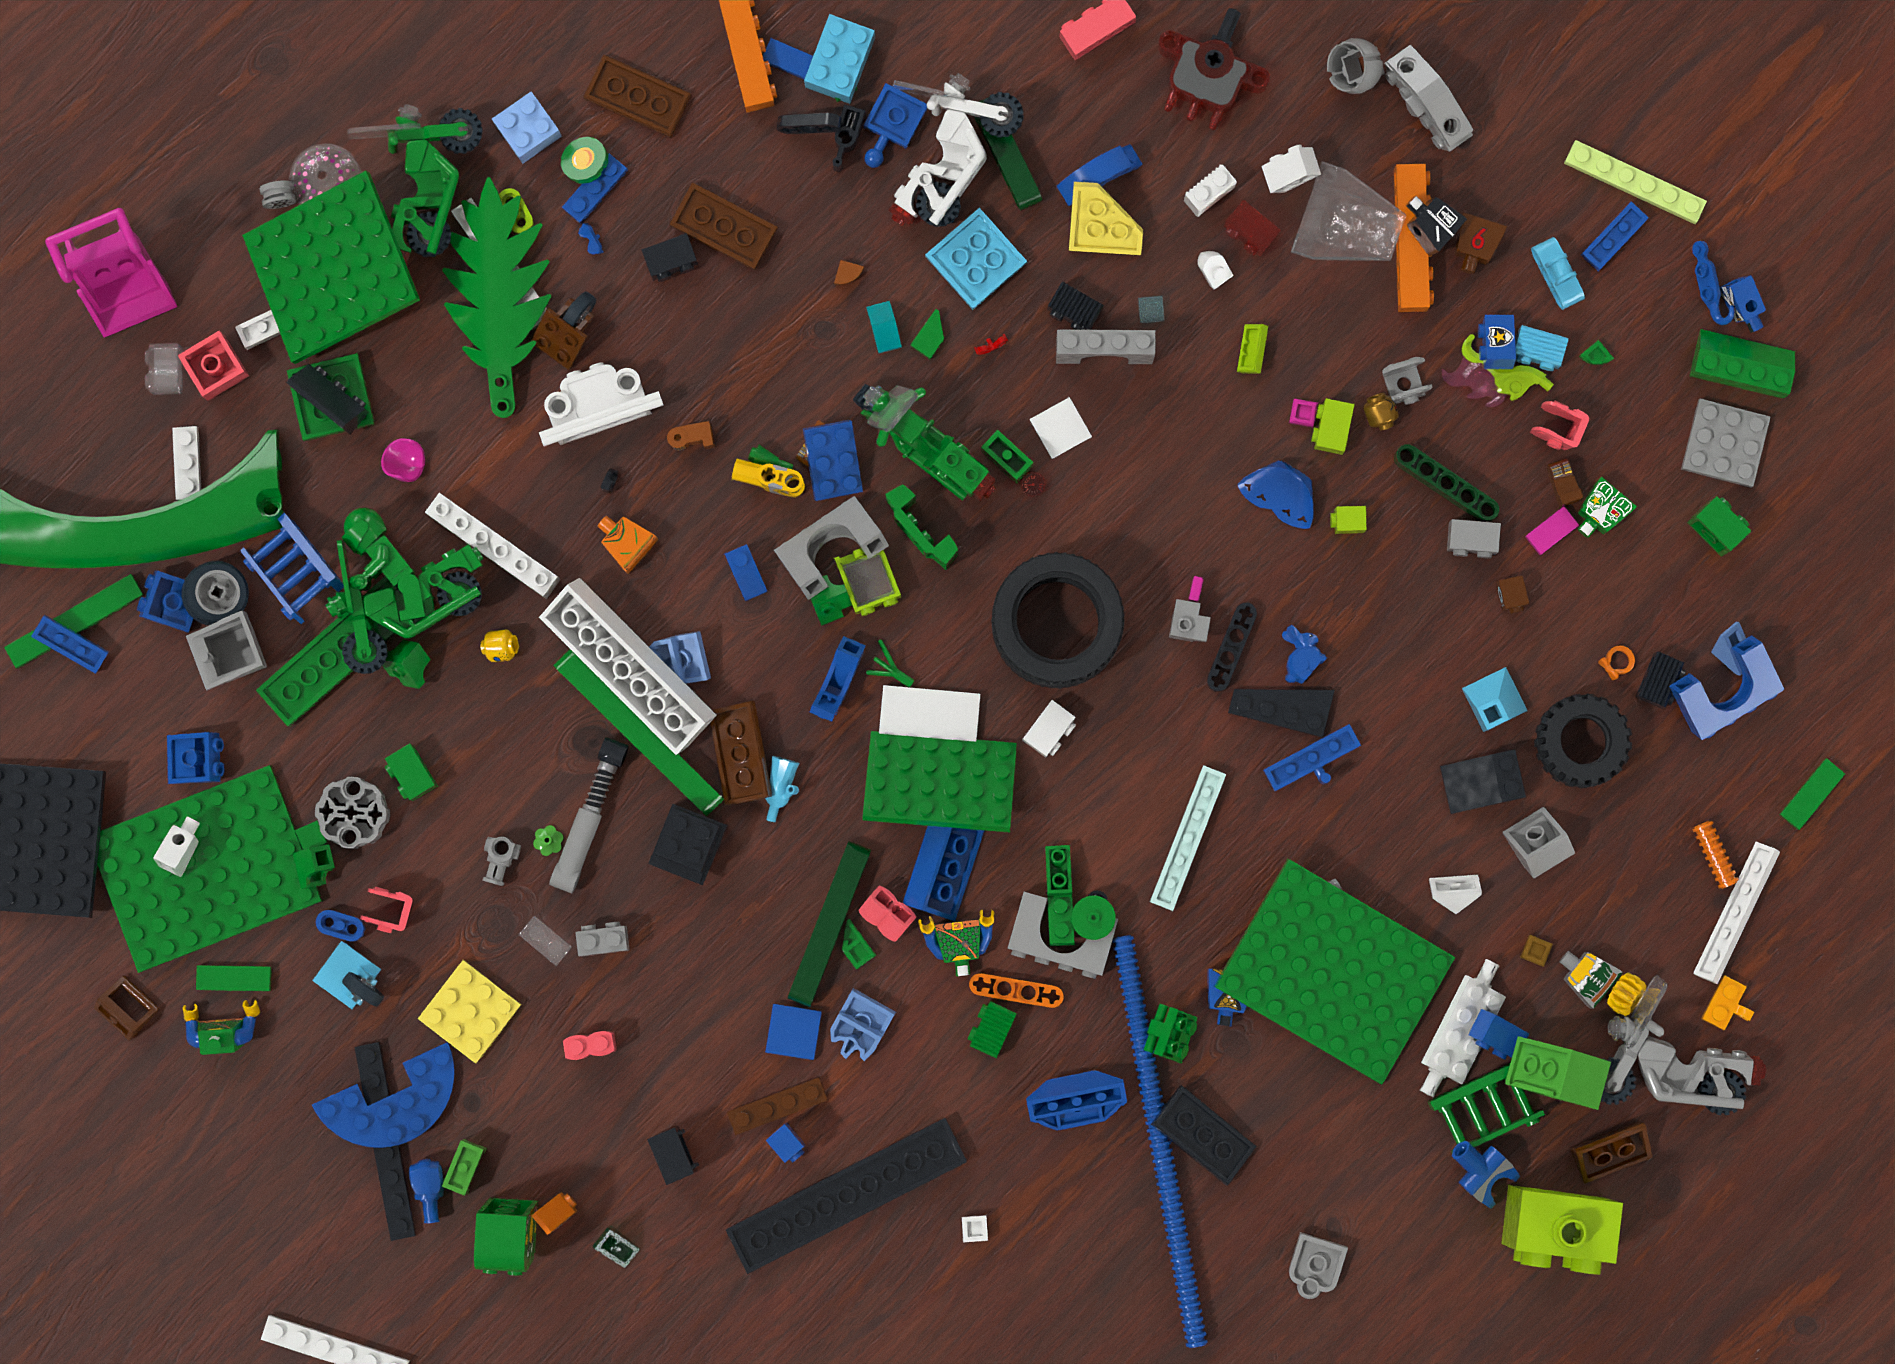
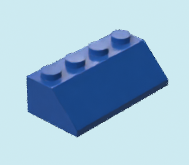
(943, 870)

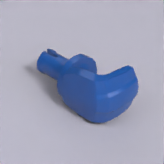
(427, 1183)

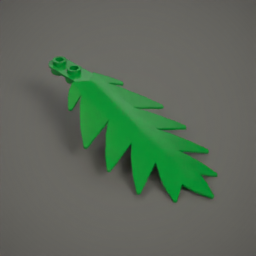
(495, 290)

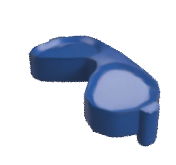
(594, 245)

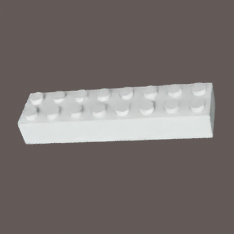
(627, 666)

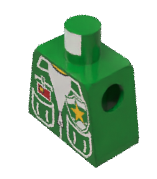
(1603, 508)

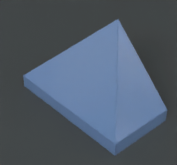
(1723, 646)

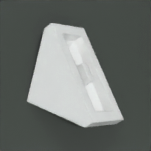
(1455, 891)

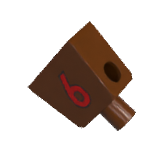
(1477, 241)

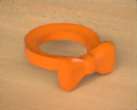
(1614, 673)

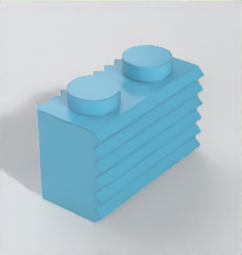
(1540, 348)

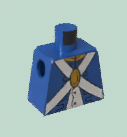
(1742, 293)

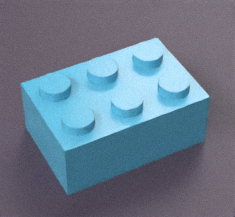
(839, 58)

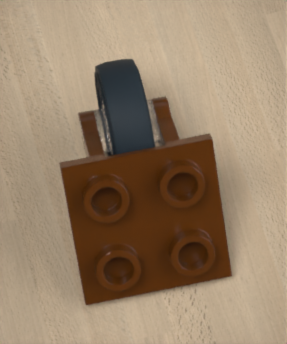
(562, 332)

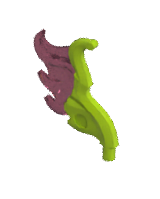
(1493, 382)

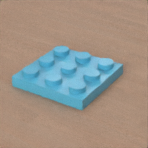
(976, 258)

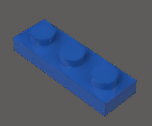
(591, 194)
(1614, 236)
(69, 644)

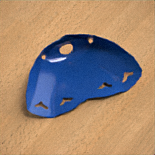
(1283, 490)

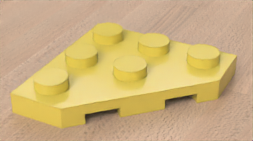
(1101, 223)

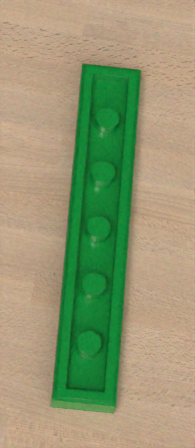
(79, 618)

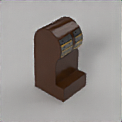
(1564, 483)

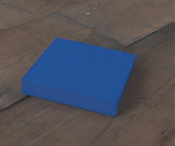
(793, 1031)

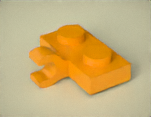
(1725, 1004)

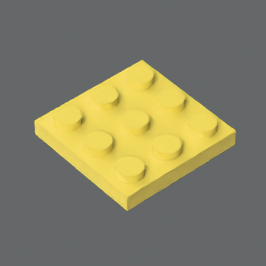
(469, 1011)

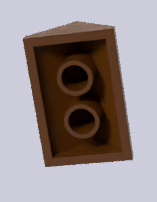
(1612, 1151)

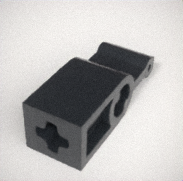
(852, 131)

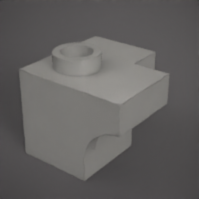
(1187, 622)

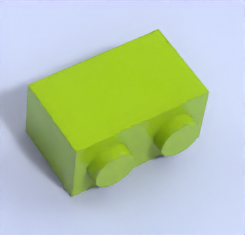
(1333, 426)

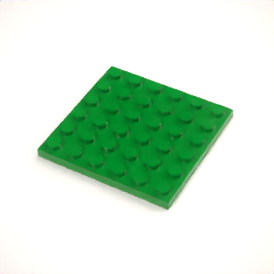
(330, 267)

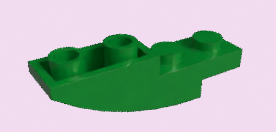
(1059, 895)

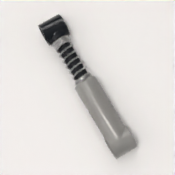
(568, 869)

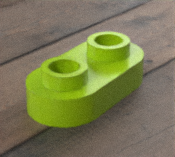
(523, 210)

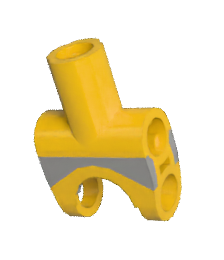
(757, 475)

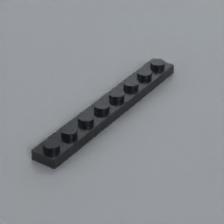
(388, 1159)

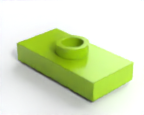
(1252, 348)

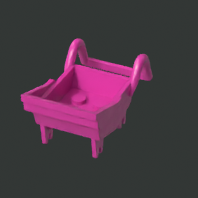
(113, 274)

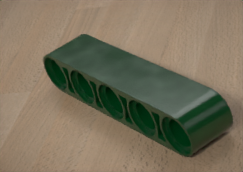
(1012, 168)
(1458, 484)

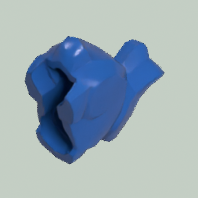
(1304, 657)

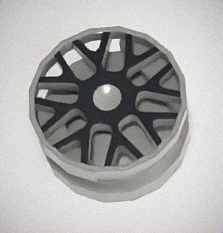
(277, 194)

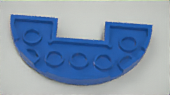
(398, 1116)

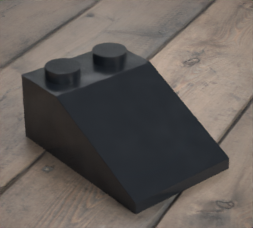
(1482, 781)

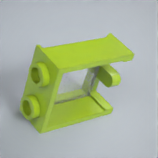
(868, 581)

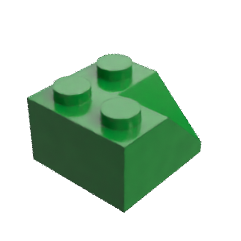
(1720, 525)

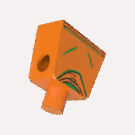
(626, 541)

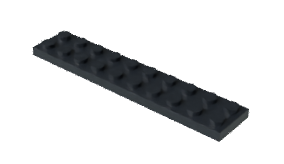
(846, 1195)

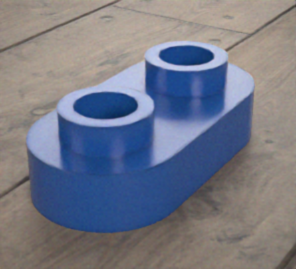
(341, 925)

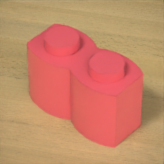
(887, 913)
(583, 1046)

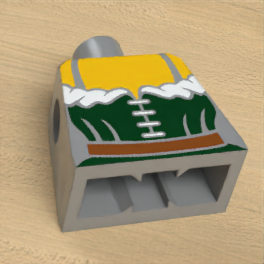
(1589, 977)

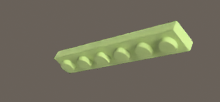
(1635, 182)

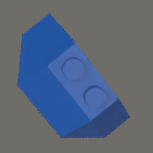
(1076, 1100)

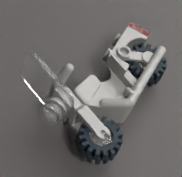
(1663, 1072)

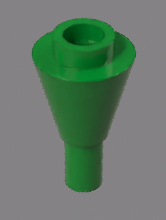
(762, 456)

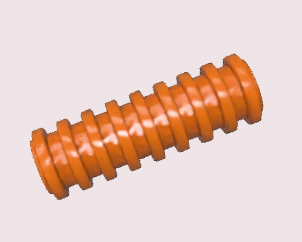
(1715, 854)

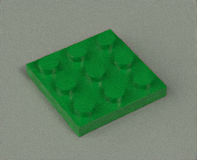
(349, 373)

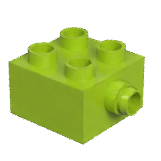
(1561, 1224)

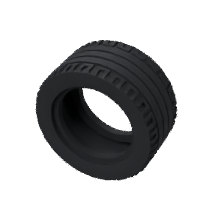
(1063, 569)

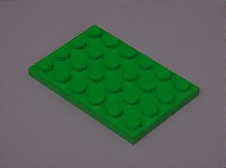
(940, 782)

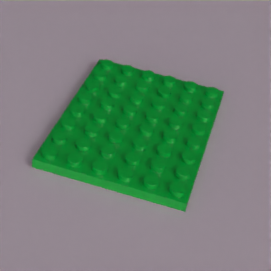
(232, 884)
(1334, 971)

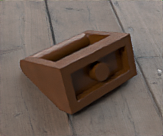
(117, 1016)

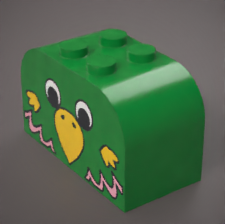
(505, 1236)

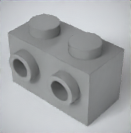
(602, 941)

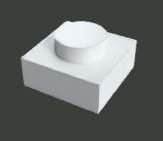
(974, 1228)

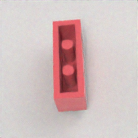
(1096, 26)

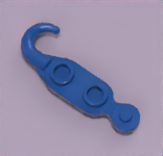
(1709, 284)

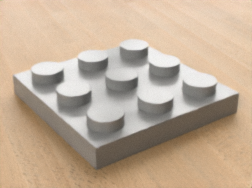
(1725, 443)

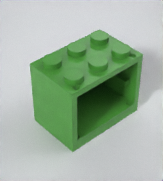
(1558, 1072)

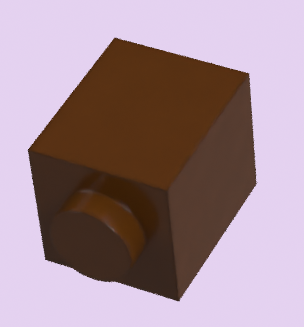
(1512, 594)

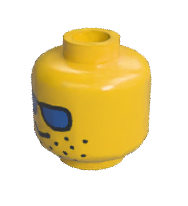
(499, 645)

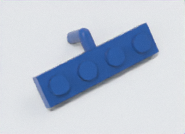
(1312, 759)

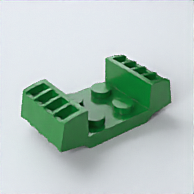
(900, 500)

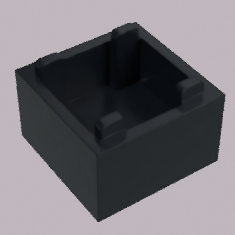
(672, 1155)

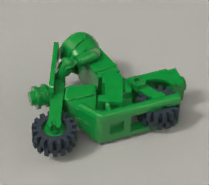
(401, 613)

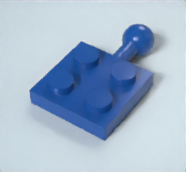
(894, 119)

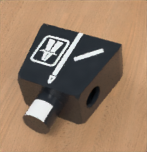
(1433, 223)

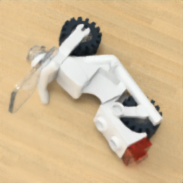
(962, 150)

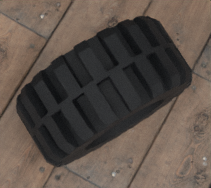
(1614, 730)

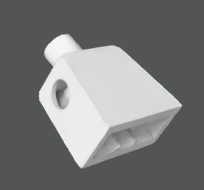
(174, 856)

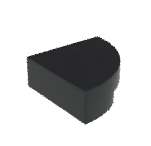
(609, 480)

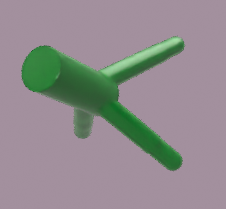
(892, 671)

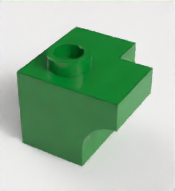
(831, 602)
(407, 663)
(313, 865)

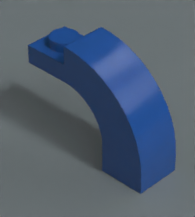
(1101, 170)
(838, 679)

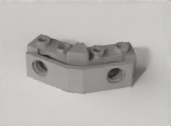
(1429, 97)

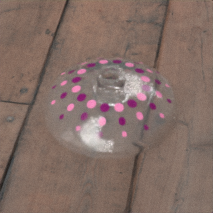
(321, 158)

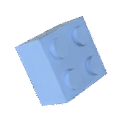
(526, 127)

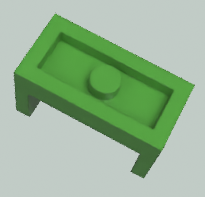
(463, 1167)

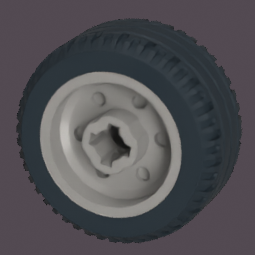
(218, 577)

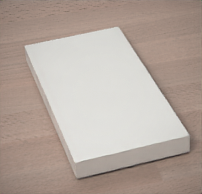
(929, 713)

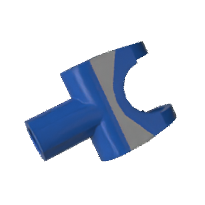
(1482, 1171)

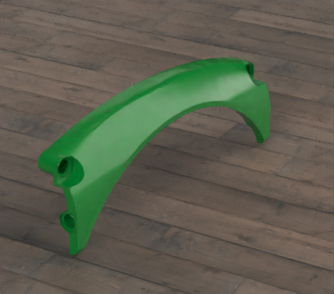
(212, 518)

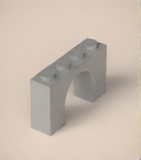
(1130, 344)
(847, 521)
(1027, 940)

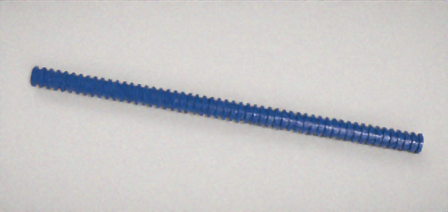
(1160, 1144)

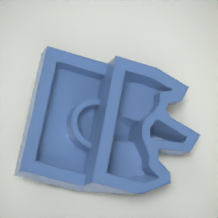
(684, 656)
(861, 1024)

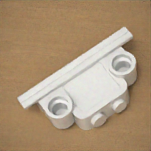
(595, 403)

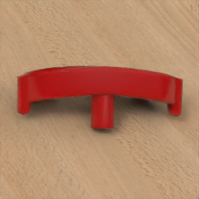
(991, 346)

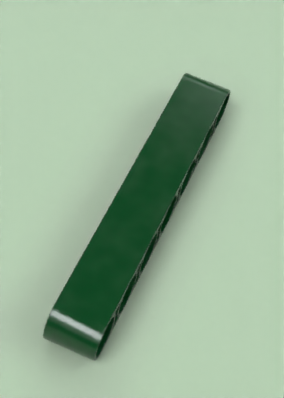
(829, 924)

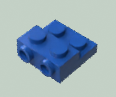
(164, 602)
(194, 758)

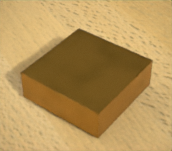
(1536, 950)

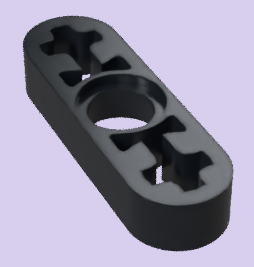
(809, 123)

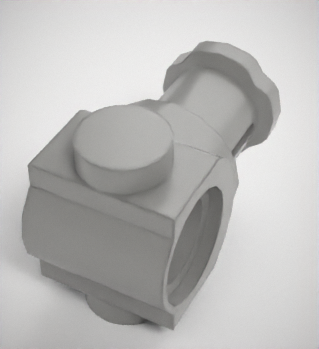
(497, 861)

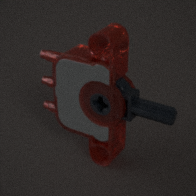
(1207, 85)

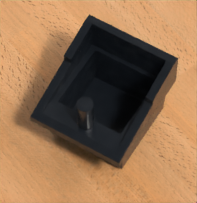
(688, 844)

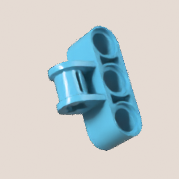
(1558, 273)

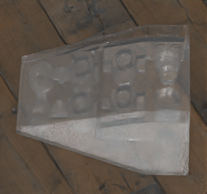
(1347, 220)

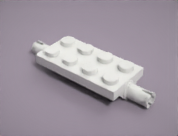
(1452, 1048)

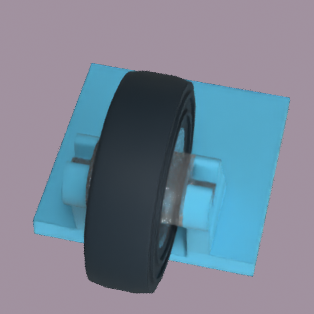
(350, 977)

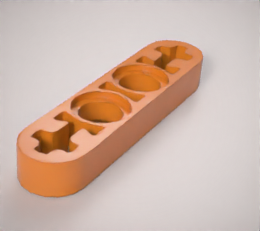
(1016, 988)

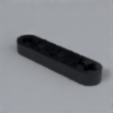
(1229, 646)

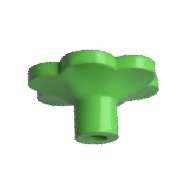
(554, 843)

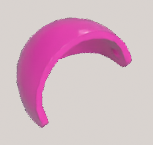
(403, 460)

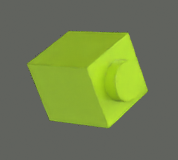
(1348, 519)

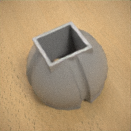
(1346, 68)

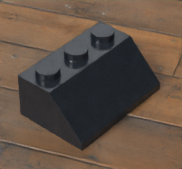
(329, 397)

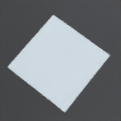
(1060, 428)

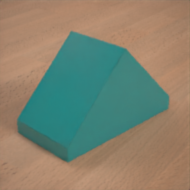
(884, 327)

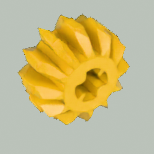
(1626, 994)

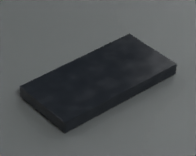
(1203, 1135)

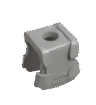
(1408, 370)

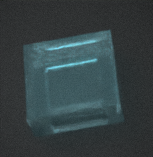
(1151, 309)

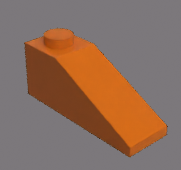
(555, 1212)

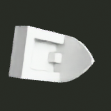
(1214, 268)

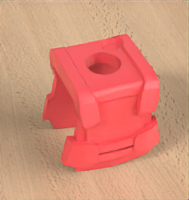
(1575, 433)
(387, 926)

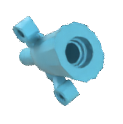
(781, 785)

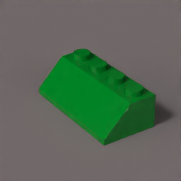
(1743, 364)

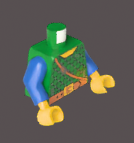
(959, 940)
(222, 1034)

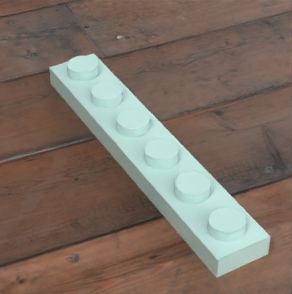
(1187, 838)

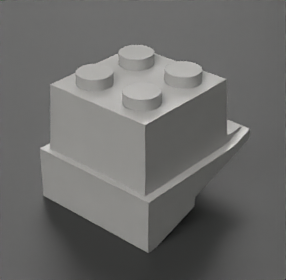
(226, 650)

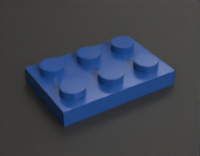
(832, 460)

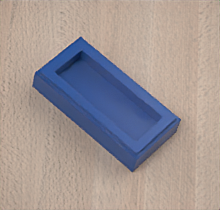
(787, 58)

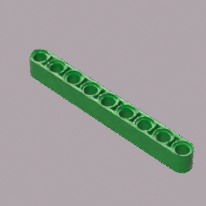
(638, 733)

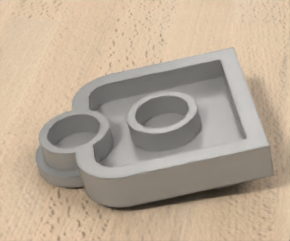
(1316, 1265)

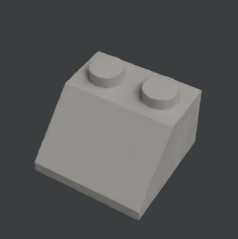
(1539, 842)

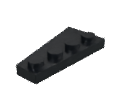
(1290, 709)

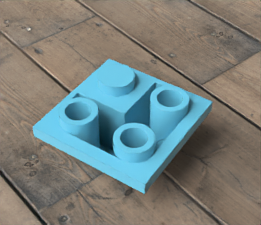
(1494, 699)

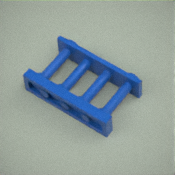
(313, 563)

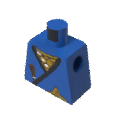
(1221, 1001)

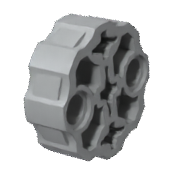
(341, 792)

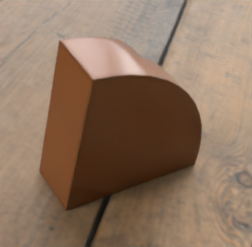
(847, 273)

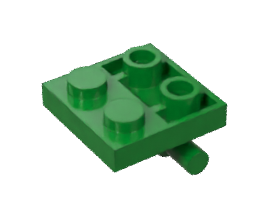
(1172, 1034)

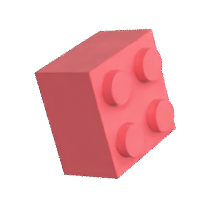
(213, 365)

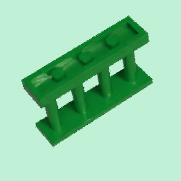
(1466, 1094)

